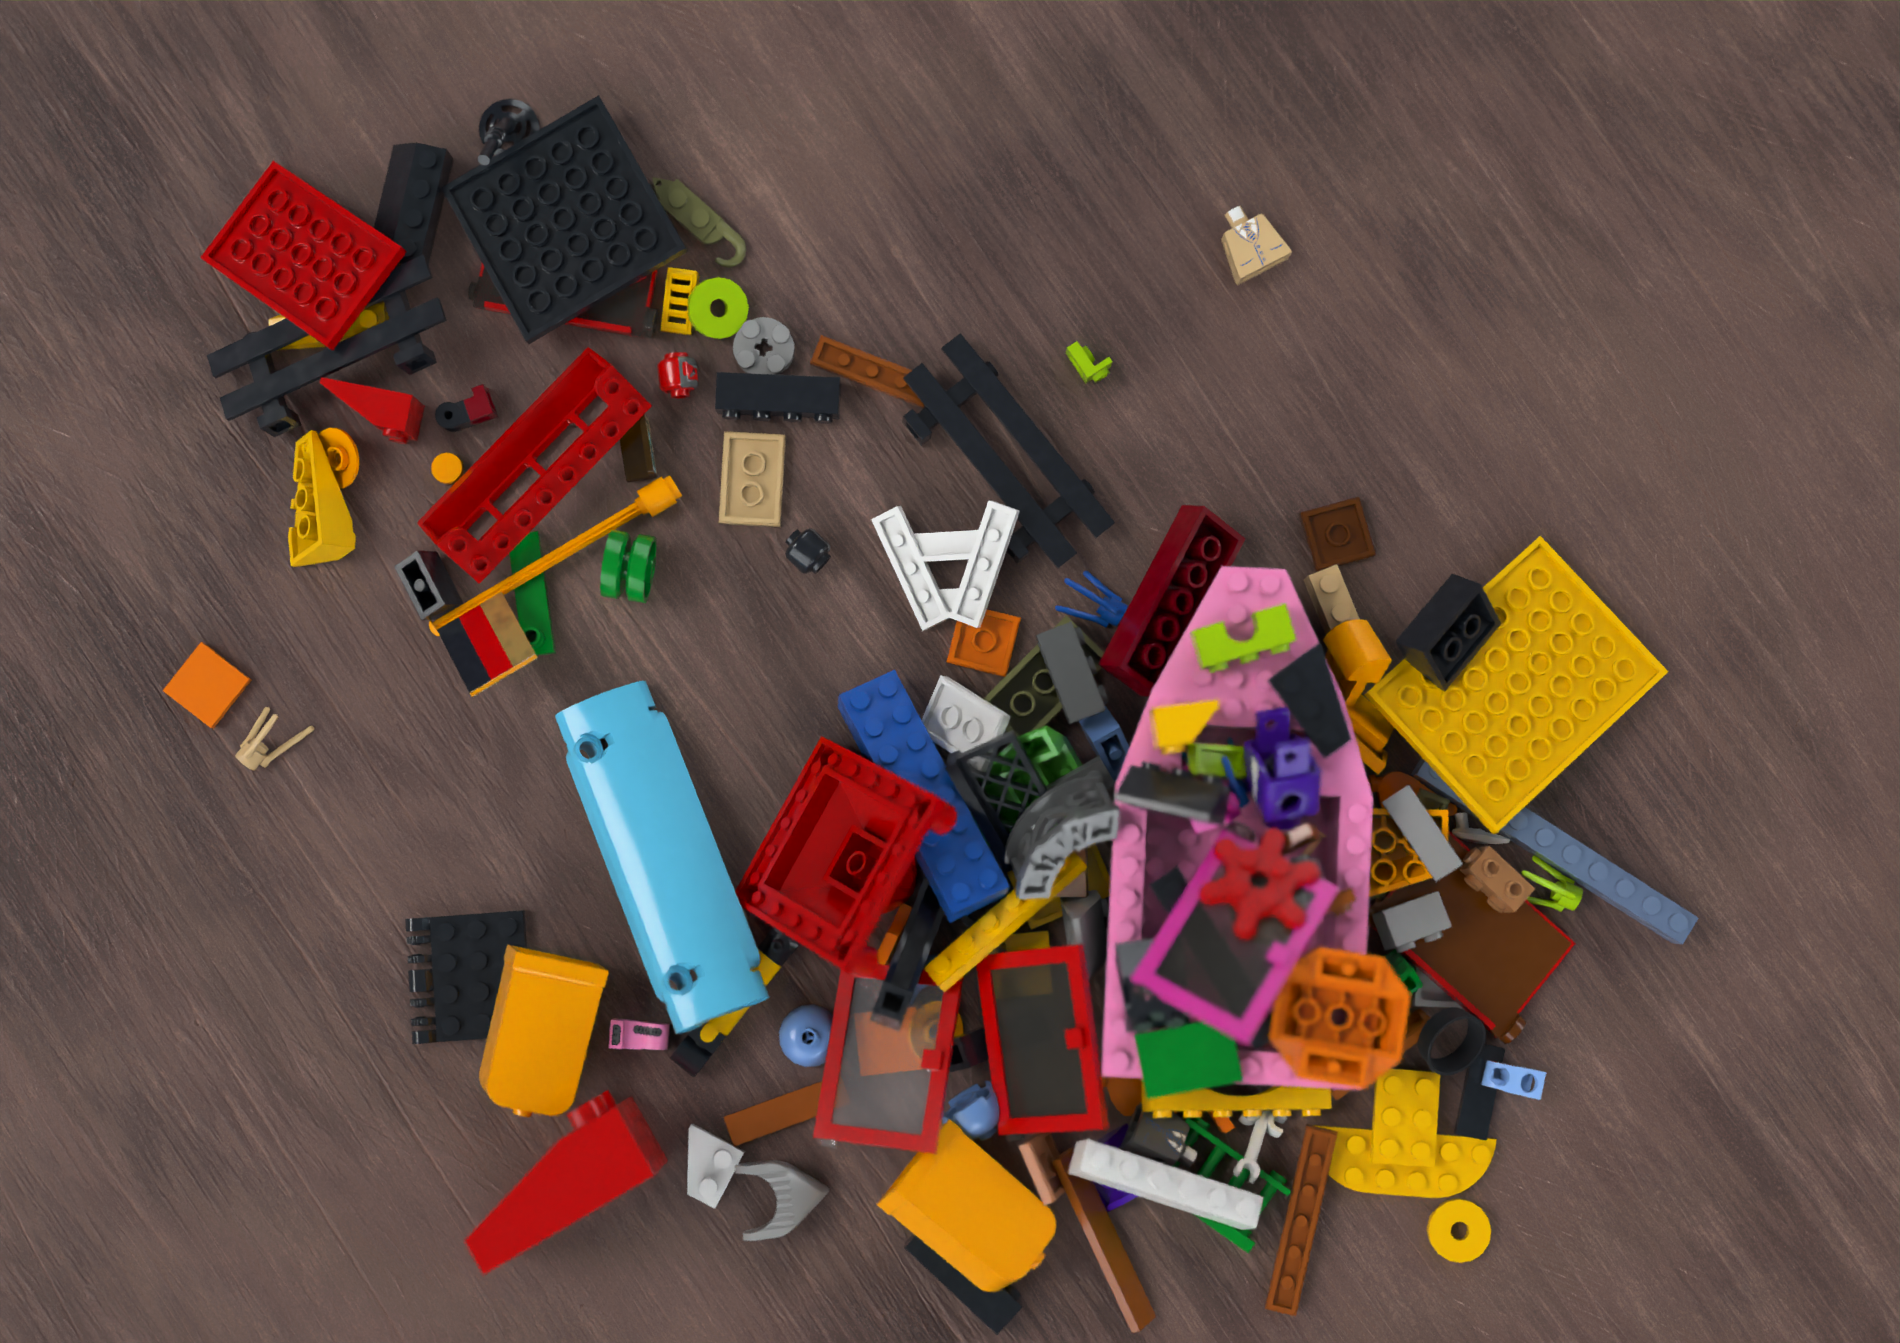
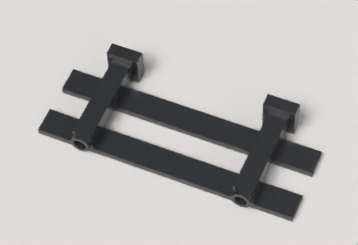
(272, 385)
(944, 409)

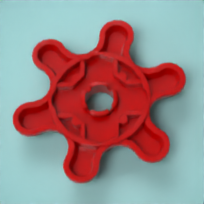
(1255, 903)

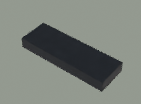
(1476, 1099)

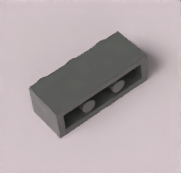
(1071, 672)

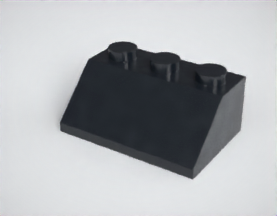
(1449, 631)
(1175, 793)

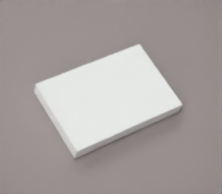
(962, 720)

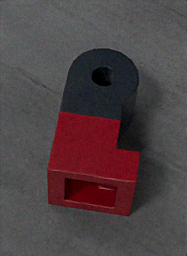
(467, 412)

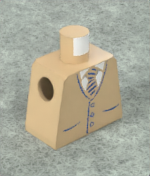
(1252, 245)

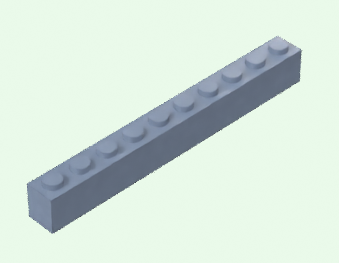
(1582, 865)

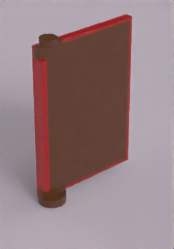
(1487, 957)

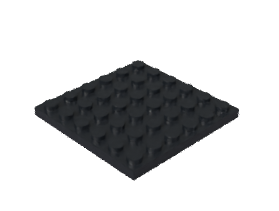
(564, 220)

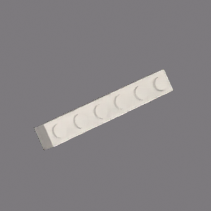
(1165, 1184)

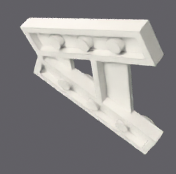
(982, 547)

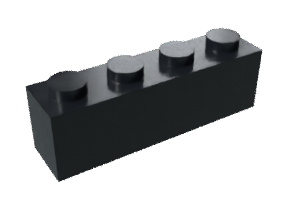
(778, 396)
(991, 1308)

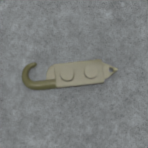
(698, 218)

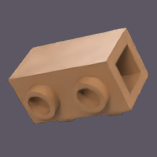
(1496, 879)

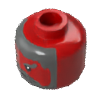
(677, 374)

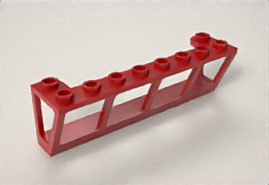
(518, 449)

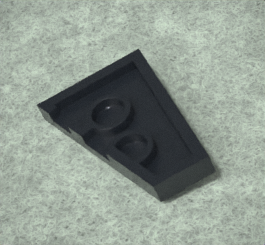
(1312, 700)

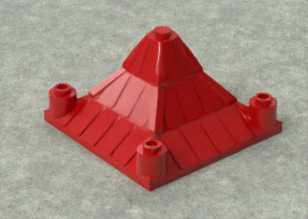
(841, 855)

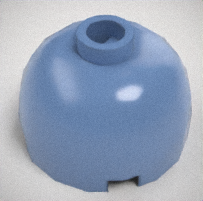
(804, 1020)
(975, 1111)

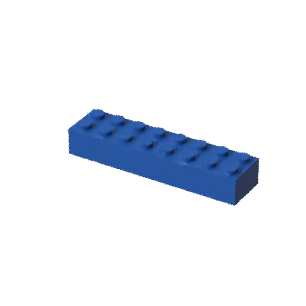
(895, 738)

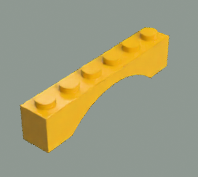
(1278, 1099)

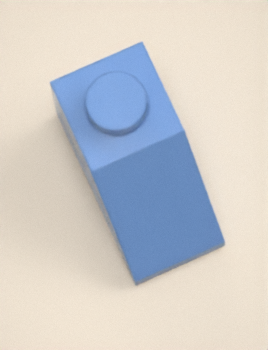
(1106, 740)

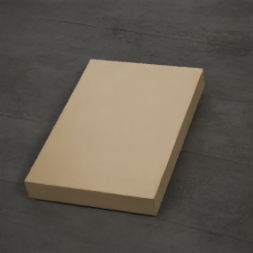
(752, 479)

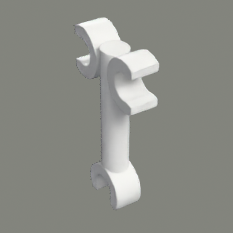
(1262, 1125)

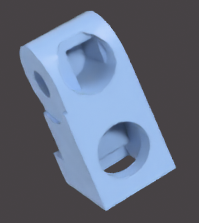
(1513, 1079)

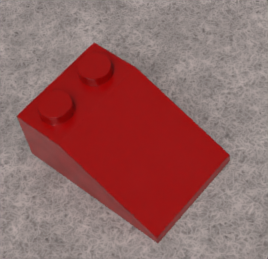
(390, 411)

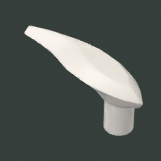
(1475, 835)

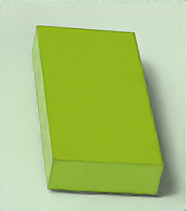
(1206, 760)

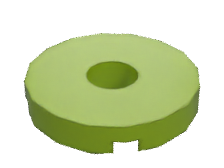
(735, 308)

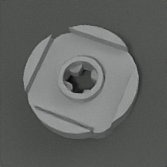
(752, 334)

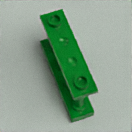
(1274, 1180)

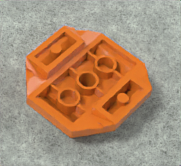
(1374, 1026)

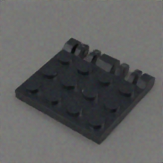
(464, 971)

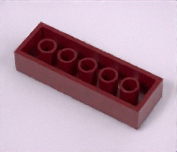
(1169, 596)

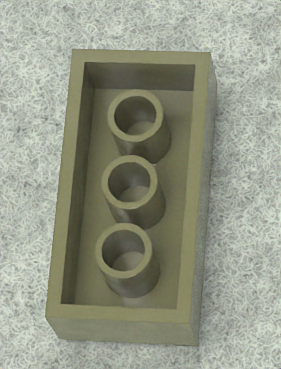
(1029, 692)

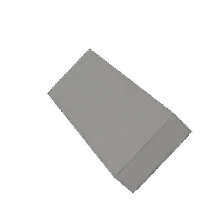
(1422, 833)

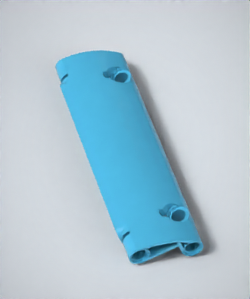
(661, 856)

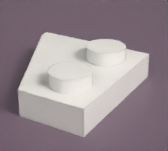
(709, 1165)

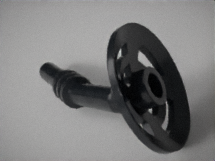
(506, 129)

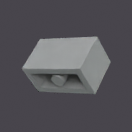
(1411, 921)

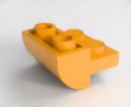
(1355, 657)

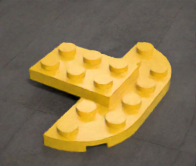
(1403, 1147)

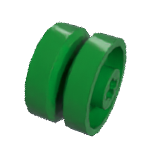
(628, 566)

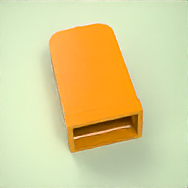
(540, 1031)
(971, 1211)

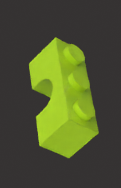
(1271, 632)

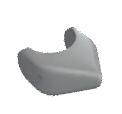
(795, 1194)

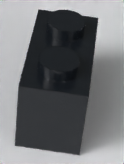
(428, 584)

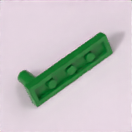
(533, 597)

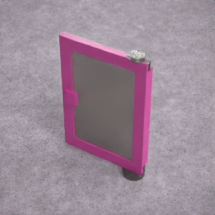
(1213, 972)

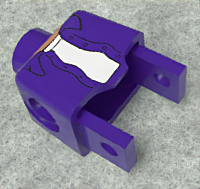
(1292, 775)

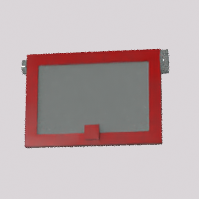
(884, 1082)

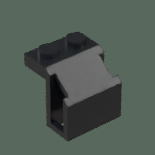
(1139, 1013)

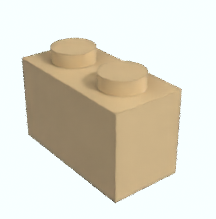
(1330, 597)

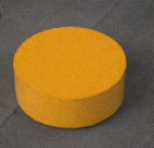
(447, 468)

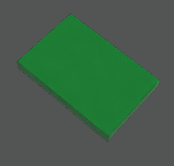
(1186, 1059)

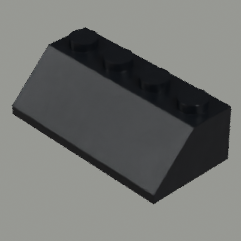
(413, 197)

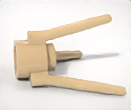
(254, 751)

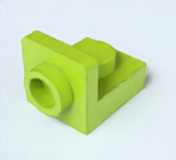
(1082, 360)

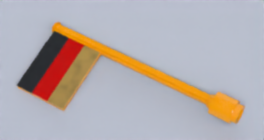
(484, 632)

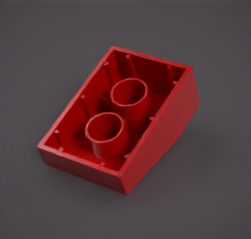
(580, 1173)

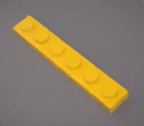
(995, 928)

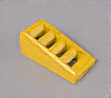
(670, 287)

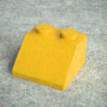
(1179, 724)

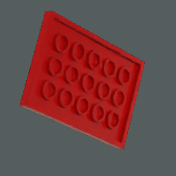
(303, 255)

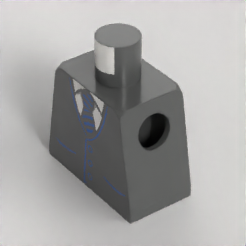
(1158, 1138)

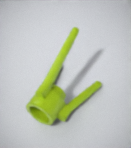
(1563, 892)

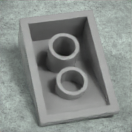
(1086, 925)

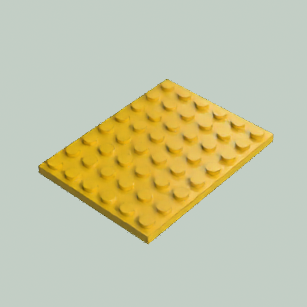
(1529, 696)

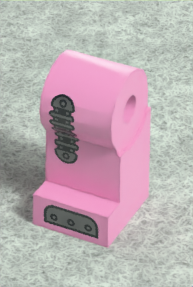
(638, 1034)

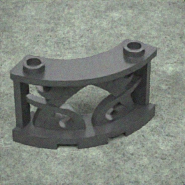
(1039, 852)

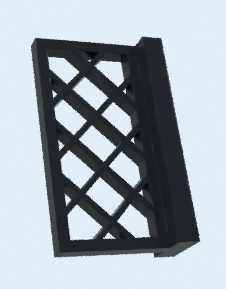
(979, 801)

